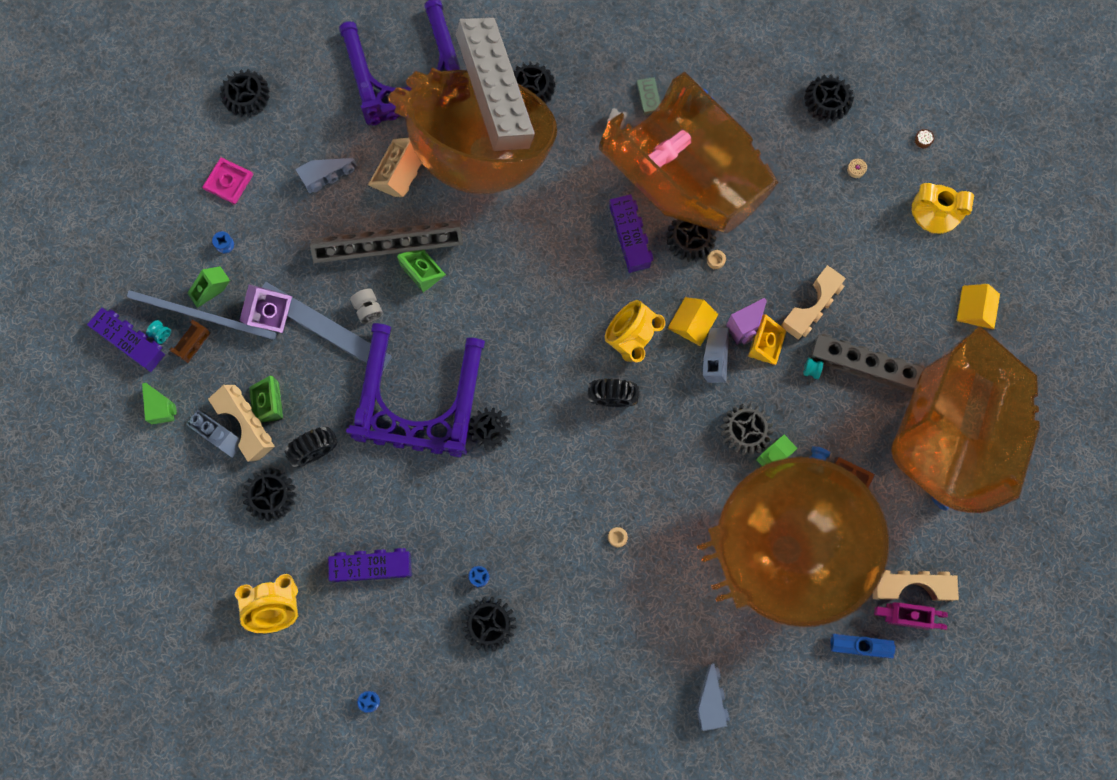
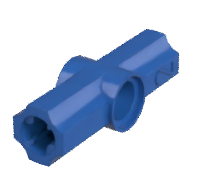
(874, 647)

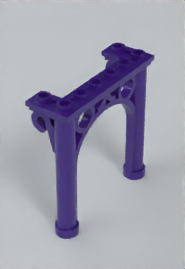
(372, 107)
(371, 391)

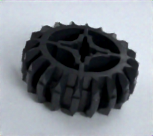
(535, 76)
(246, 99)
(832, 107)
(698, 239)
(613, 393)
(310, 446)
(264, 479)
(505, 631)

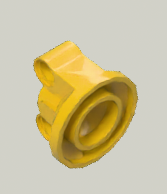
(936, 217)
(633, 330)
(268, 605)

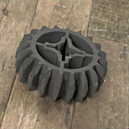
(740, 427)

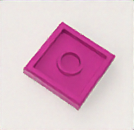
(227, 180)

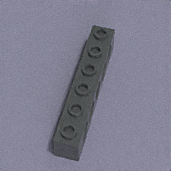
(860, 368)

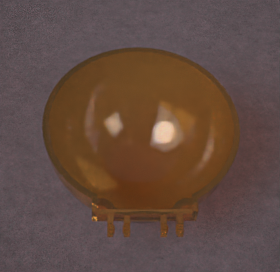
(453, 138)
(800, 542)

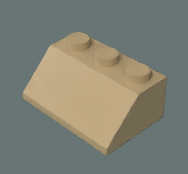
(396, 169)

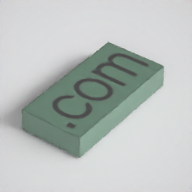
(648, 95)

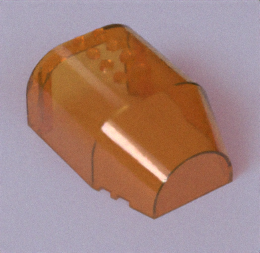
(711, 180)
(970, 426)

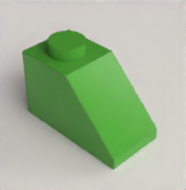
(208, 285)
(156, 406)
(778, 450)

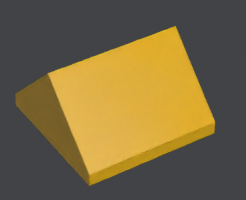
(978, 305)
(693, 320)
(767, 341)

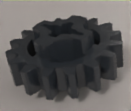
(497, 429)

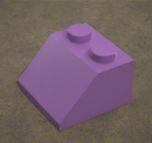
(265, 308)
(746, 321)

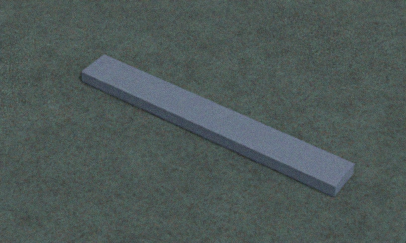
(202, 315)
(328, 329)

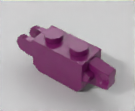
(911, 615)

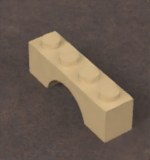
(826, 285)
(254, 440)
(940, 587)

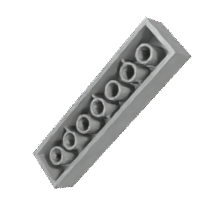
(494, 84)

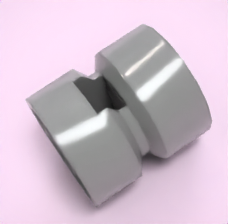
(366, 306)

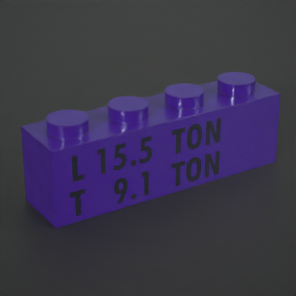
(630, 233)
(127, 340)
(370, 566)

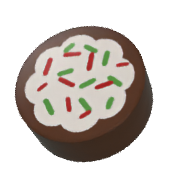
(924, 138)

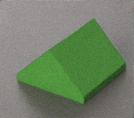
(420, 268)
(266, 400)

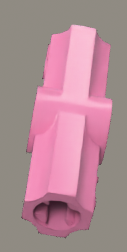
(670, 148)

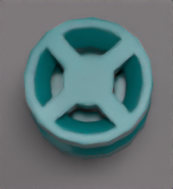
(158, 332)
(813, 368)

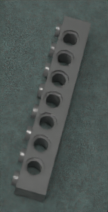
(386, 241)

